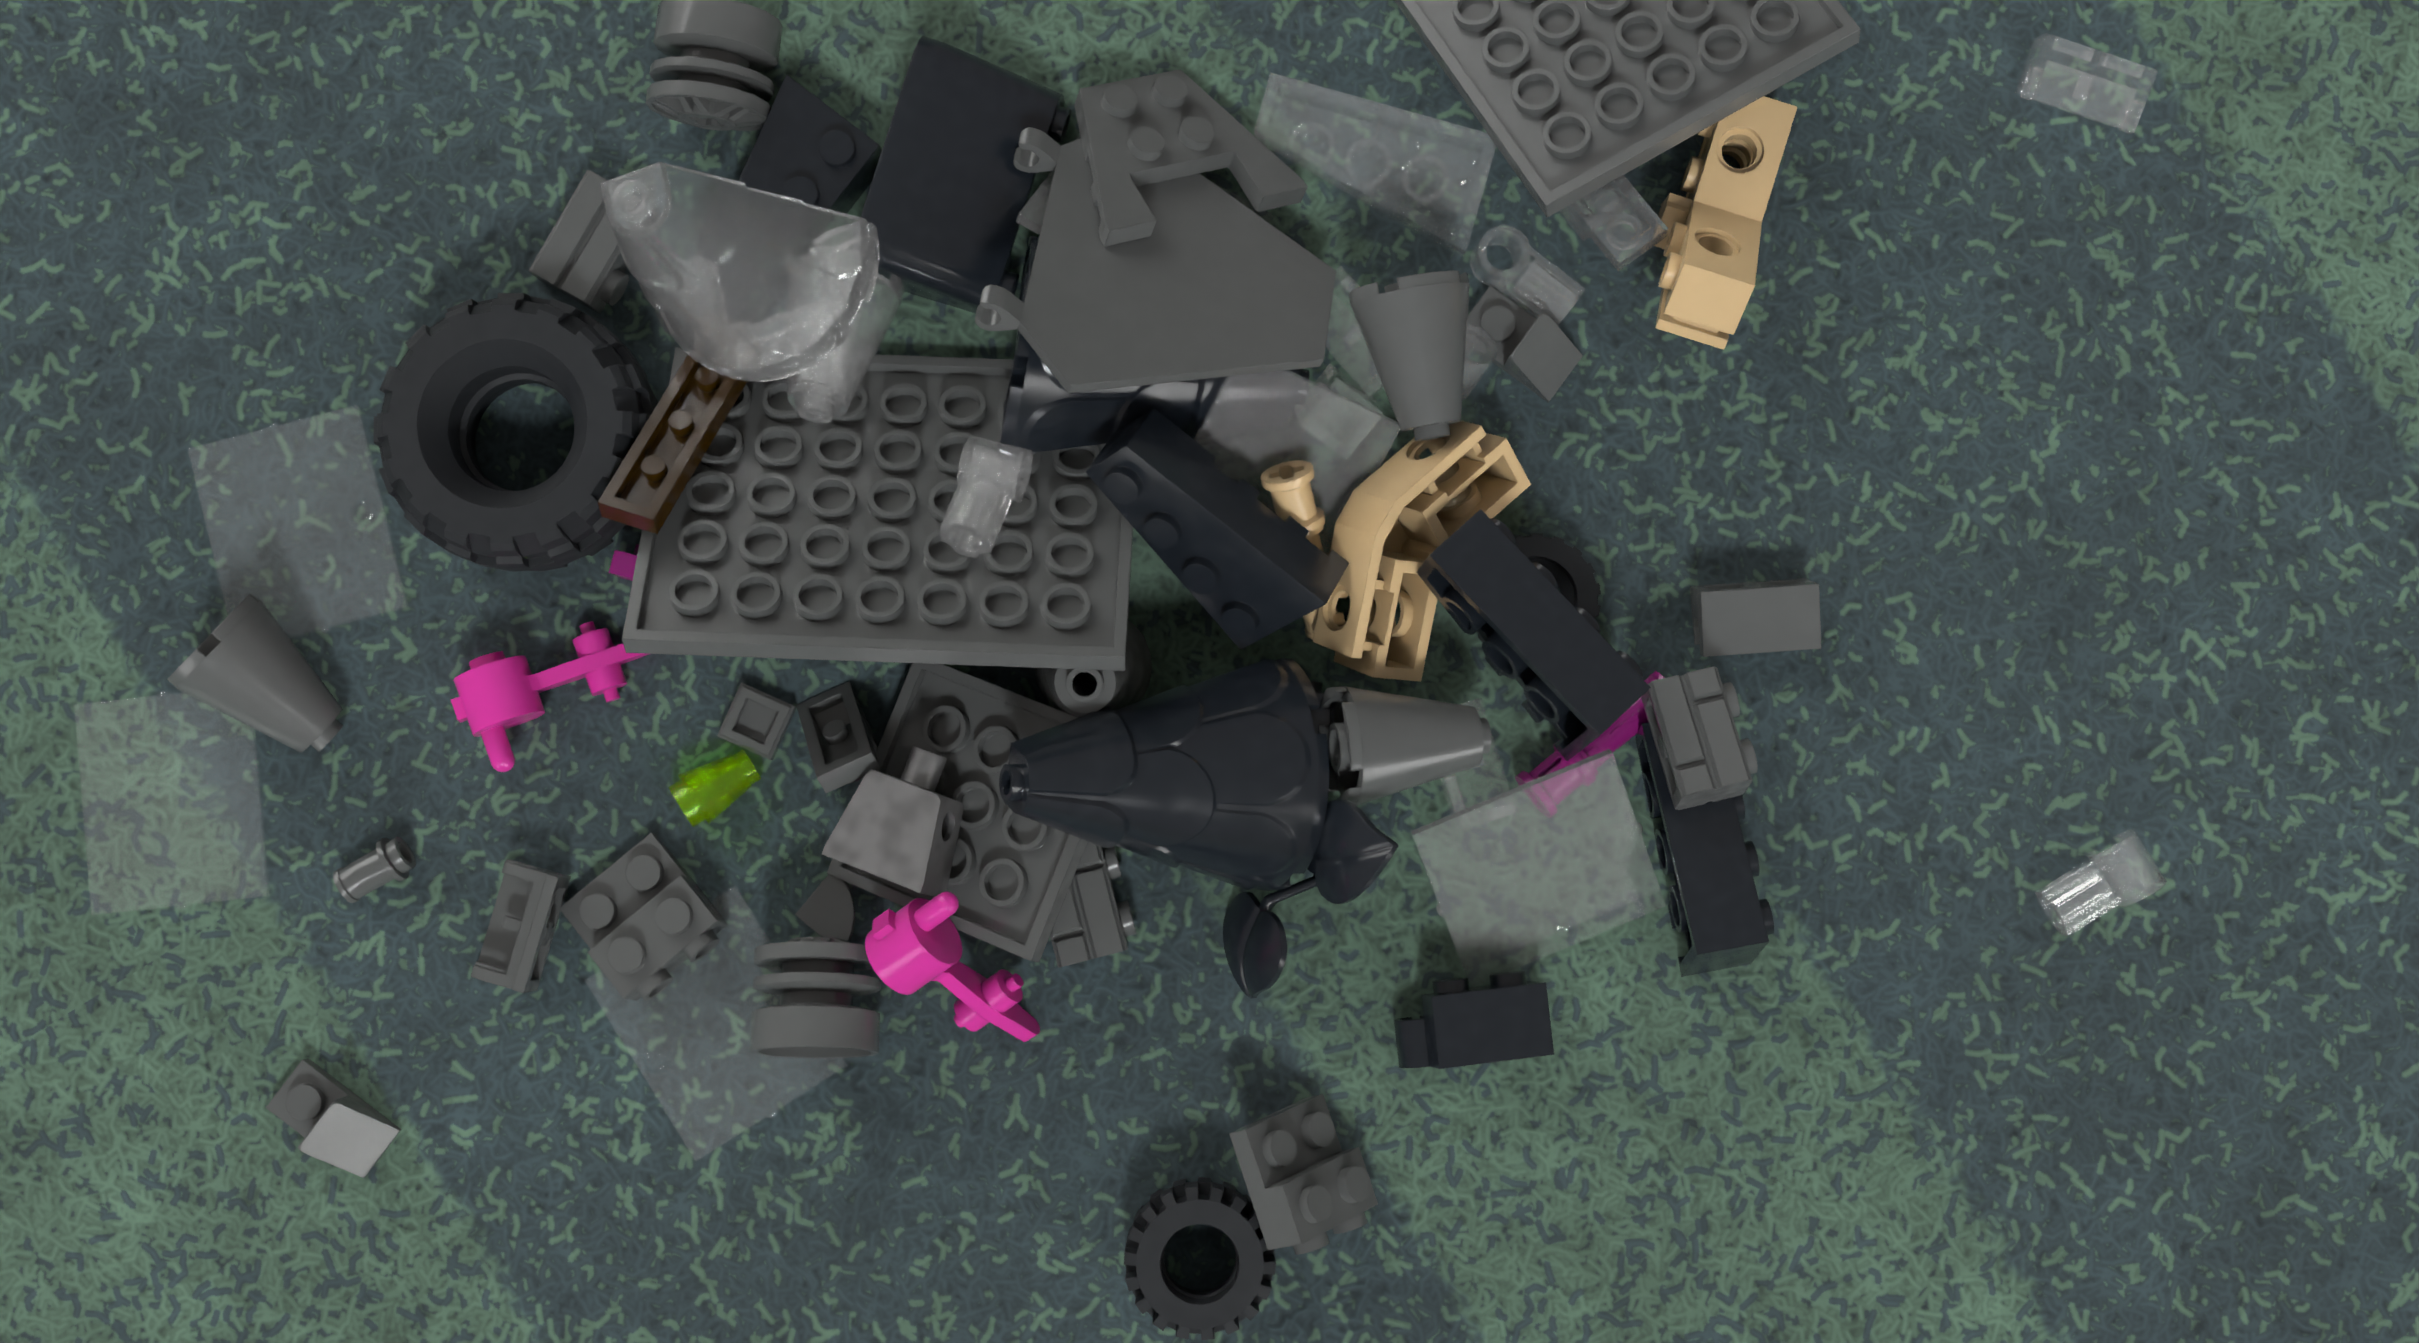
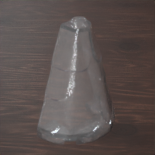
(740, 271)

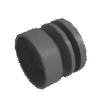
(714, 64)
(815, 1000)

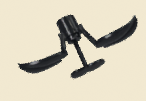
(1343, 867)

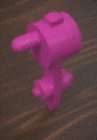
(506, 693)
(924, 946)

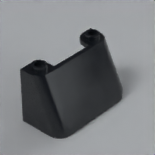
(948, 174)

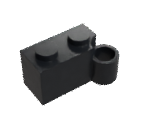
(1477, 1023)

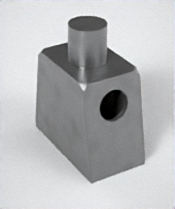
(901, 826)

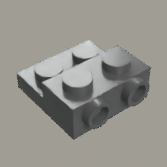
(644, 919)
(1302, 1176)

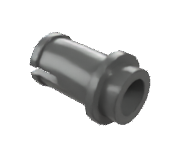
(387, 862)

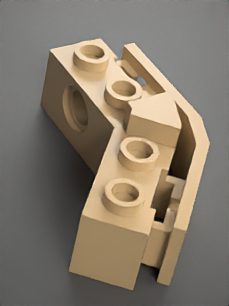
(1719, 222)
(1392, 530)

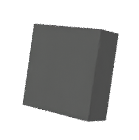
(756, 721)

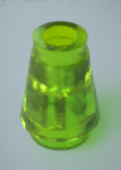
(713, 787)

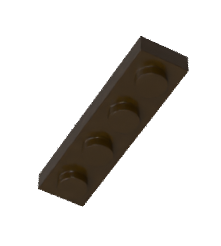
(669, 447)

